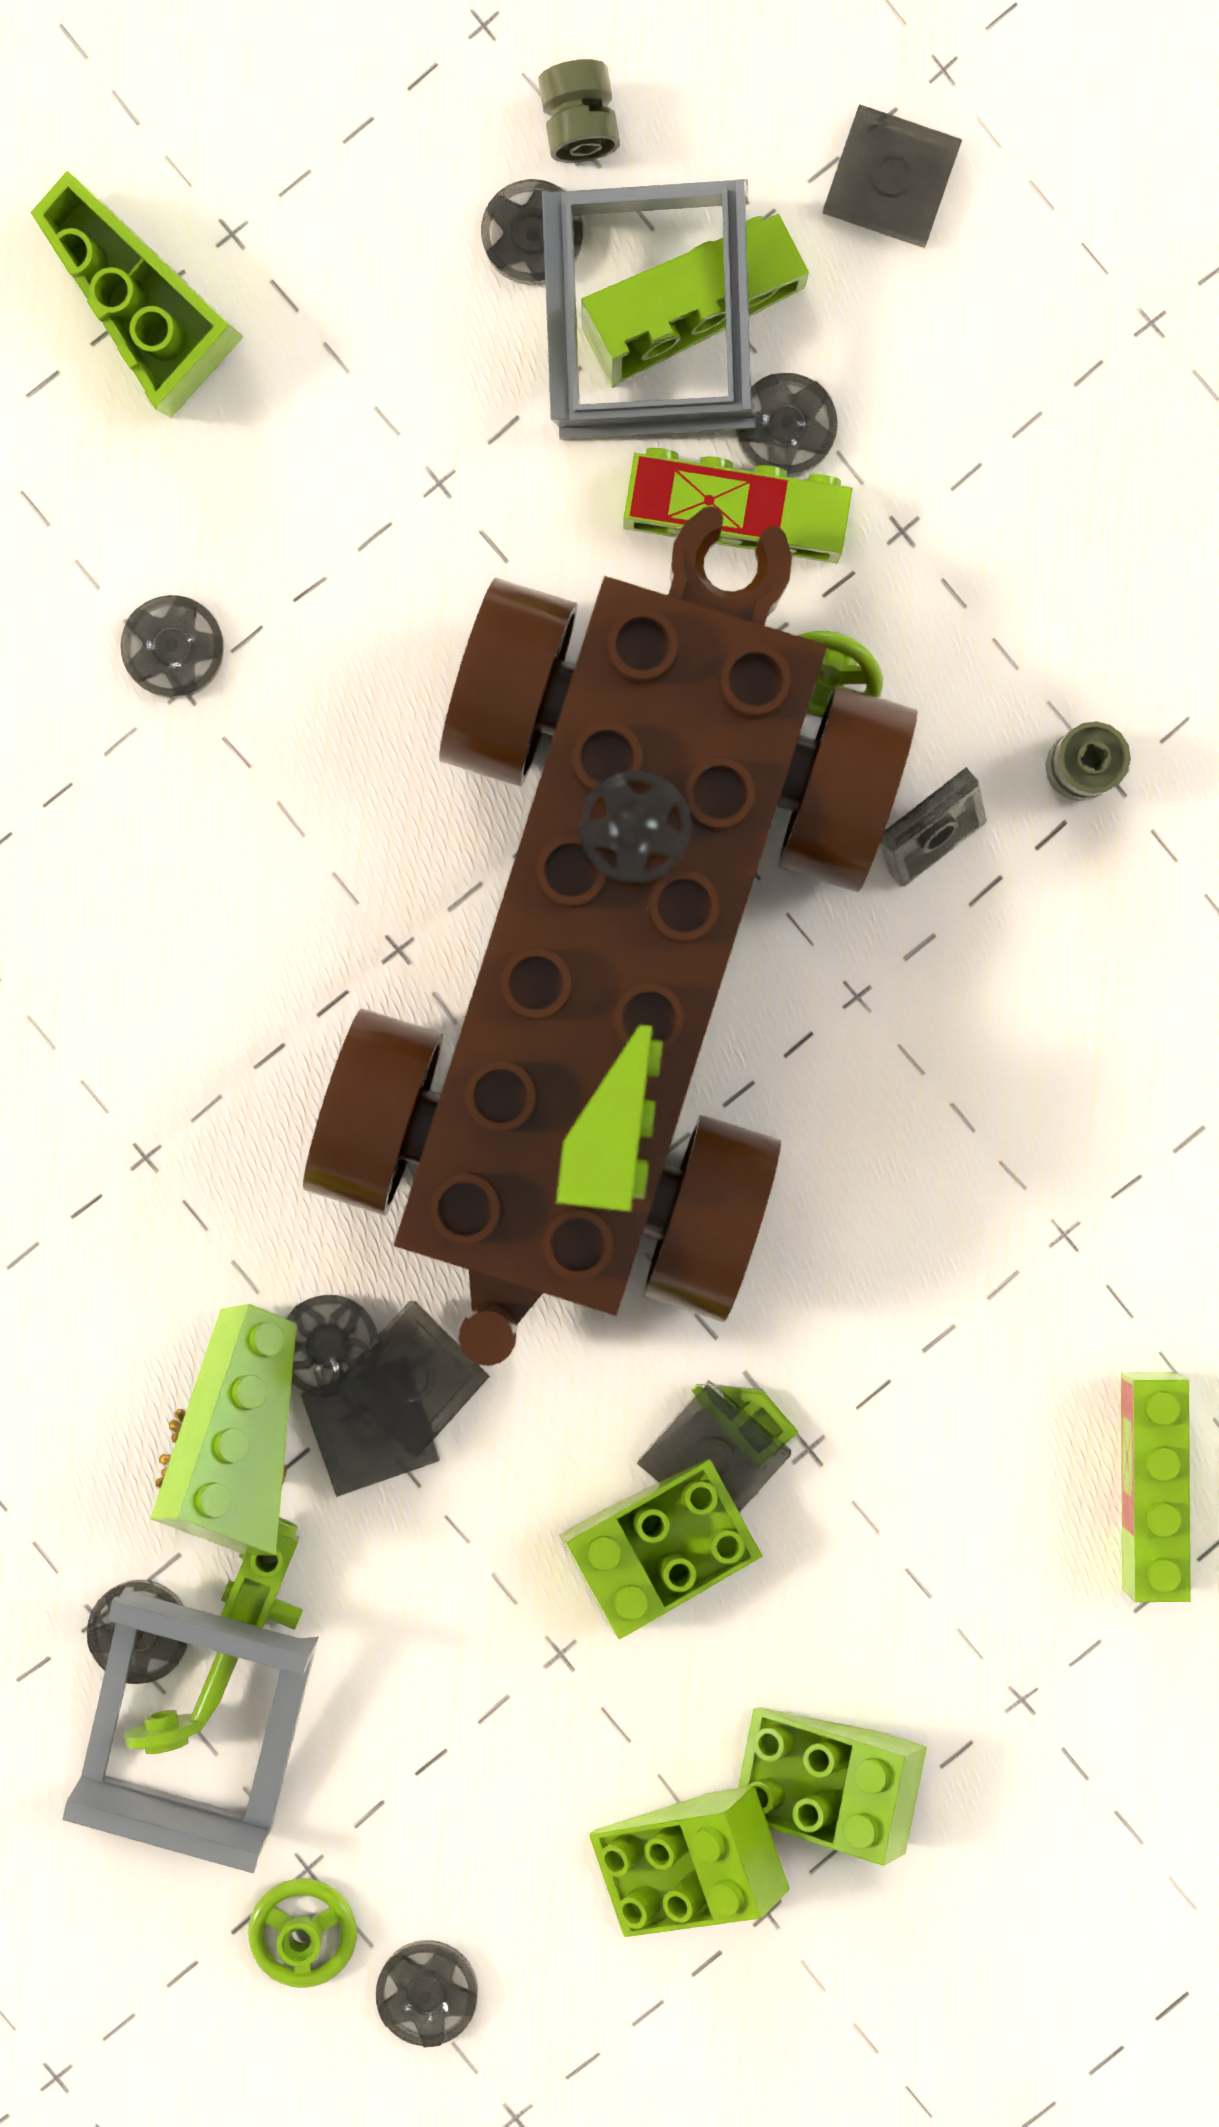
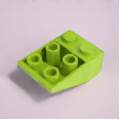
(602, 1146)
(660, 1547)
(834, 1783)
(691, 1864)

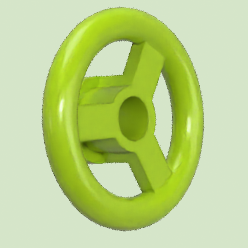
(840, 668)
(294, 1952)

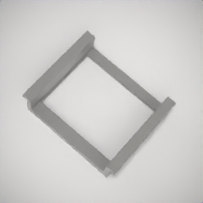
(651, 416)
(170, 1819)

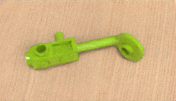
(246, 1600)

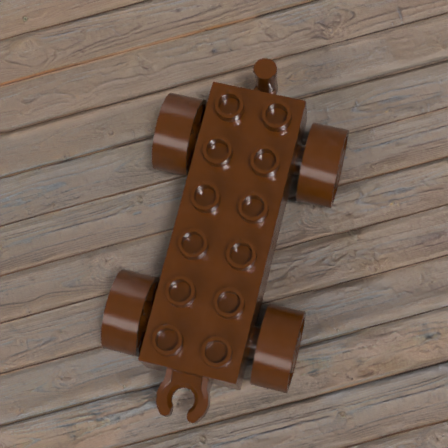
(582, 959)

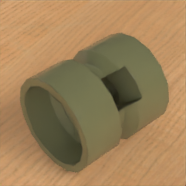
(577, 101)
(1088, 761)

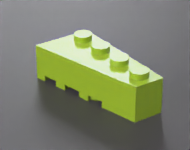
(684, 300)
(148, 309)
(234, 1436)

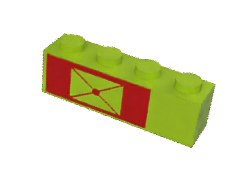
(671, 491)
(1155, 1486)

